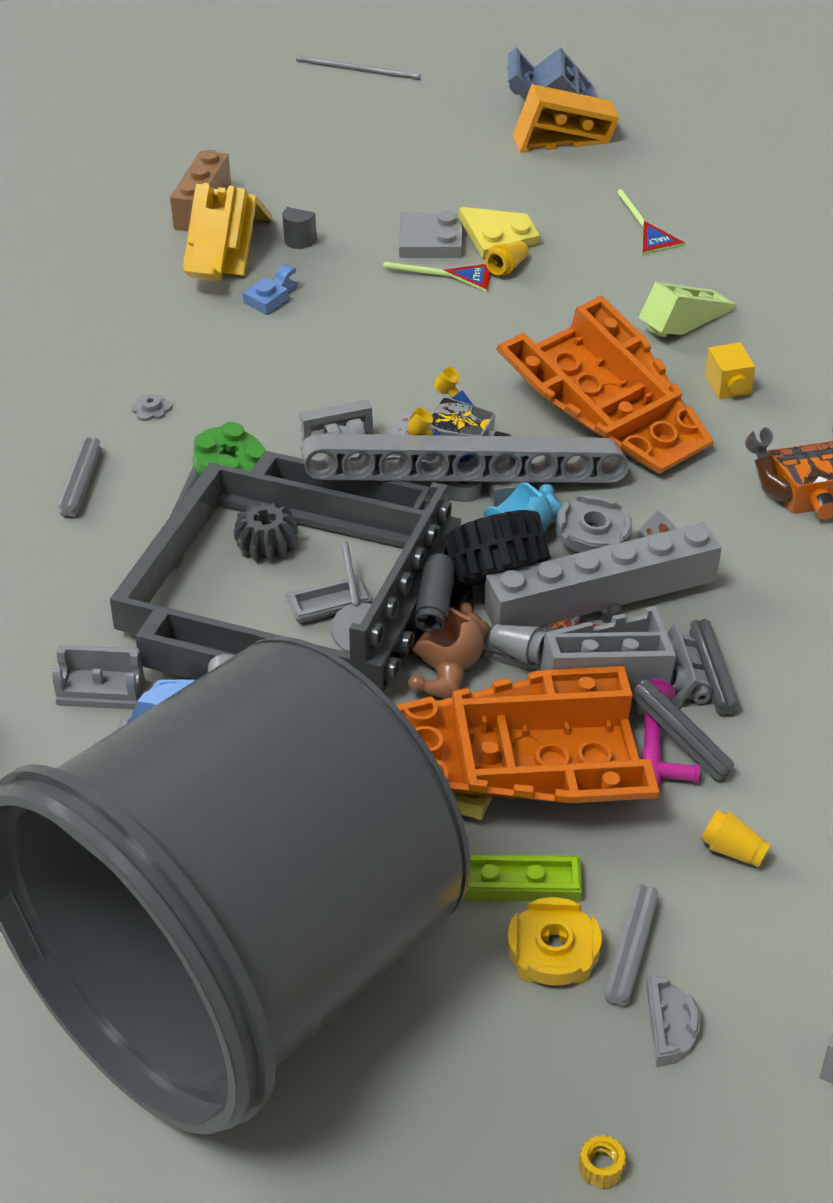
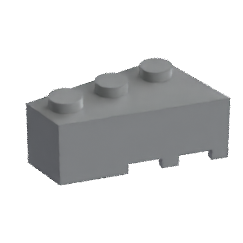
(631, 642)

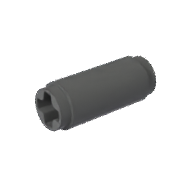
(435, 593)

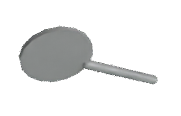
(351, 613)

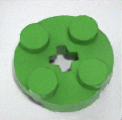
(226, 440)

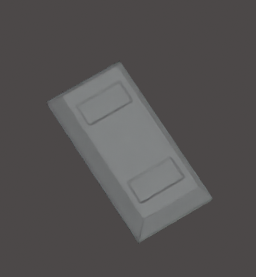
(324, 600)

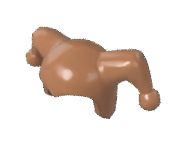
(450, 651)

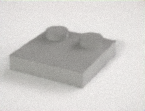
(430, 235)

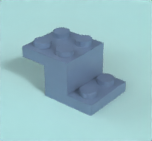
(553, 72)

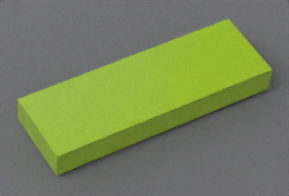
(524, 877)

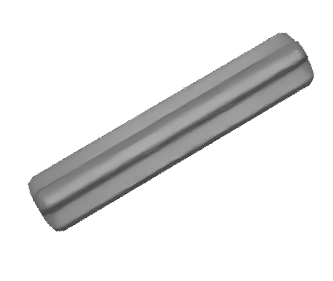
(79, 477)
(631, 945)

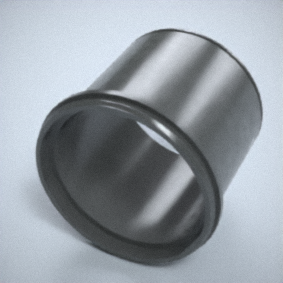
(227, 876)

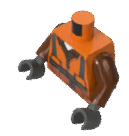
(796, 474)

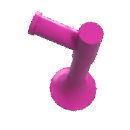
(652, 746)

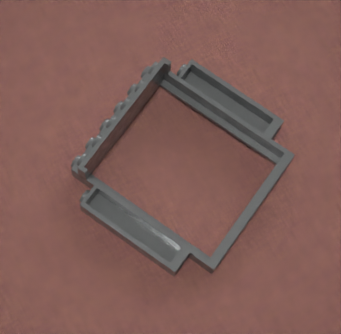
(368, 509)

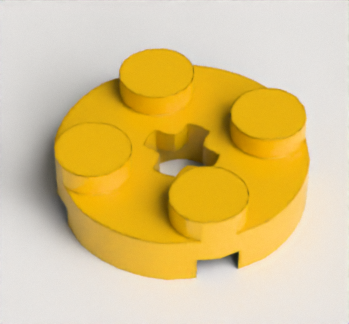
(550, 964)

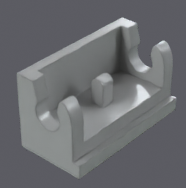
(98, 676)

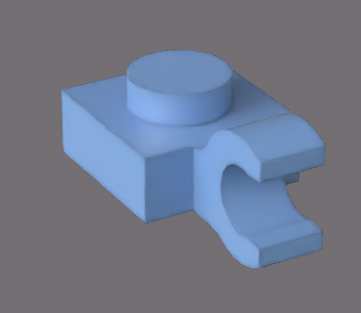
(270, 294)

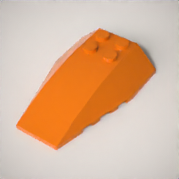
(611, 385)
(539, 738)

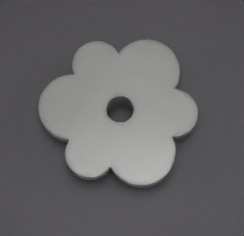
(151, 407)

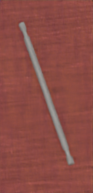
(358, 67)

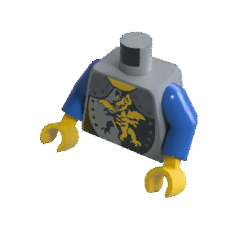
(453, 415)

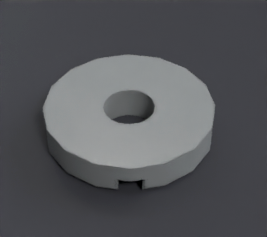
(581, 537)

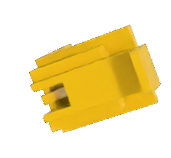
(221, 231)

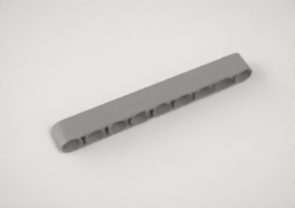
(451, 449)

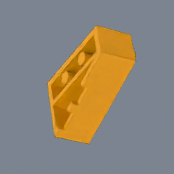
(563, 118)

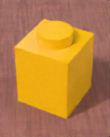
(729, 370)

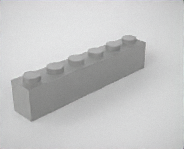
(603, 577)

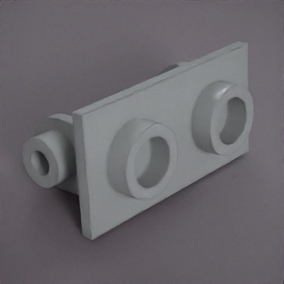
(686, 676)

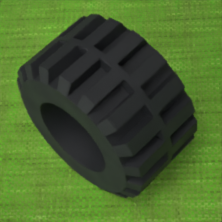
(496, 545)

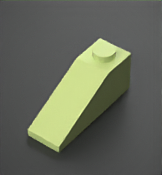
(682, 308)

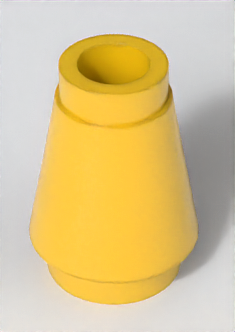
(505, 257)
(734, 839)

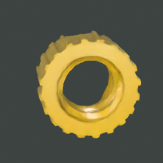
(607, 1176)

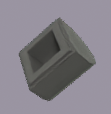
(299, 228)

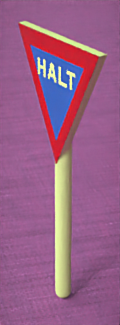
(653, 237)
(474, 275)

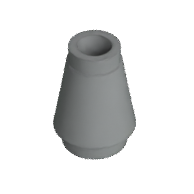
(519, 642)

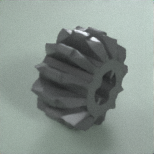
(265, 531)

